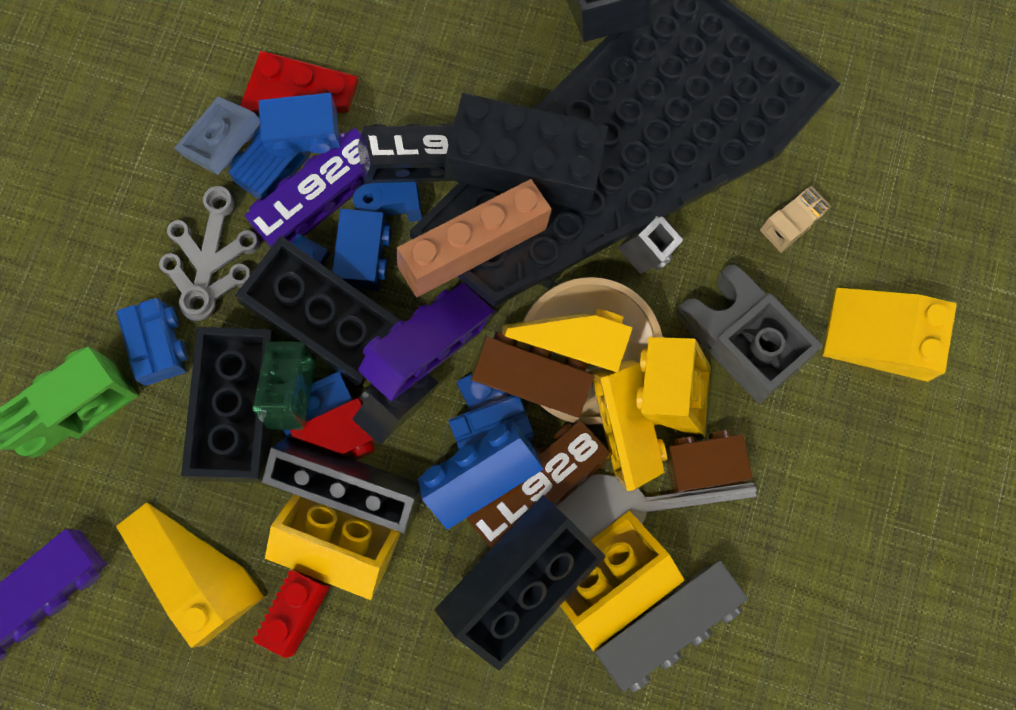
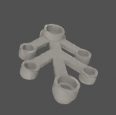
(208, 259)

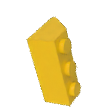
(629, 435)
(331, 545)
(623, 584)

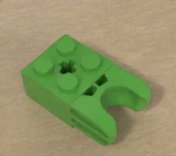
(64, 403)

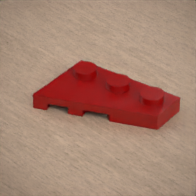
(285, 77)

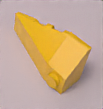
(189, 576)

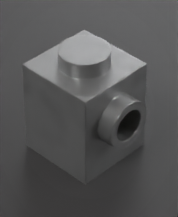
(651, 245)

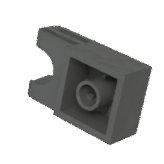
(743, 330)

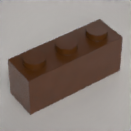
(533, 374)

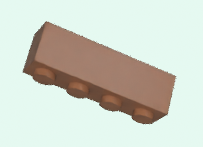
(473, 237)

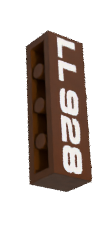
(566, 467)

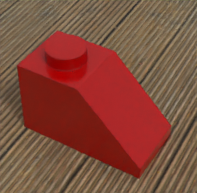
(338, 432)

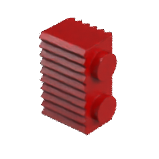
(291, 614)

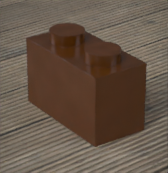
(708, 463)

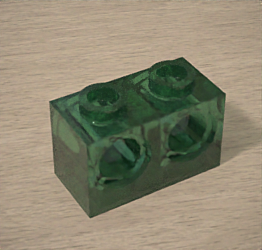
(284, 386)

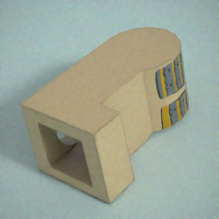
(795, 218)

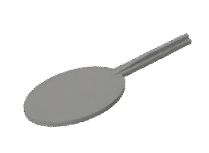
(605, 500)

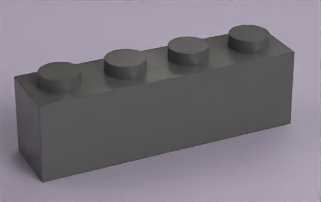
(671, 625)

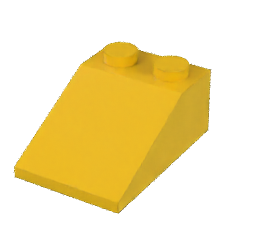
(890, 332)
(582, 336)
(675, 384)

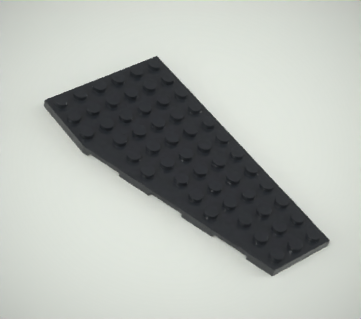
(685, 114)

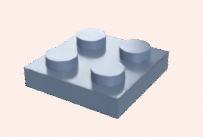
(218, 135)

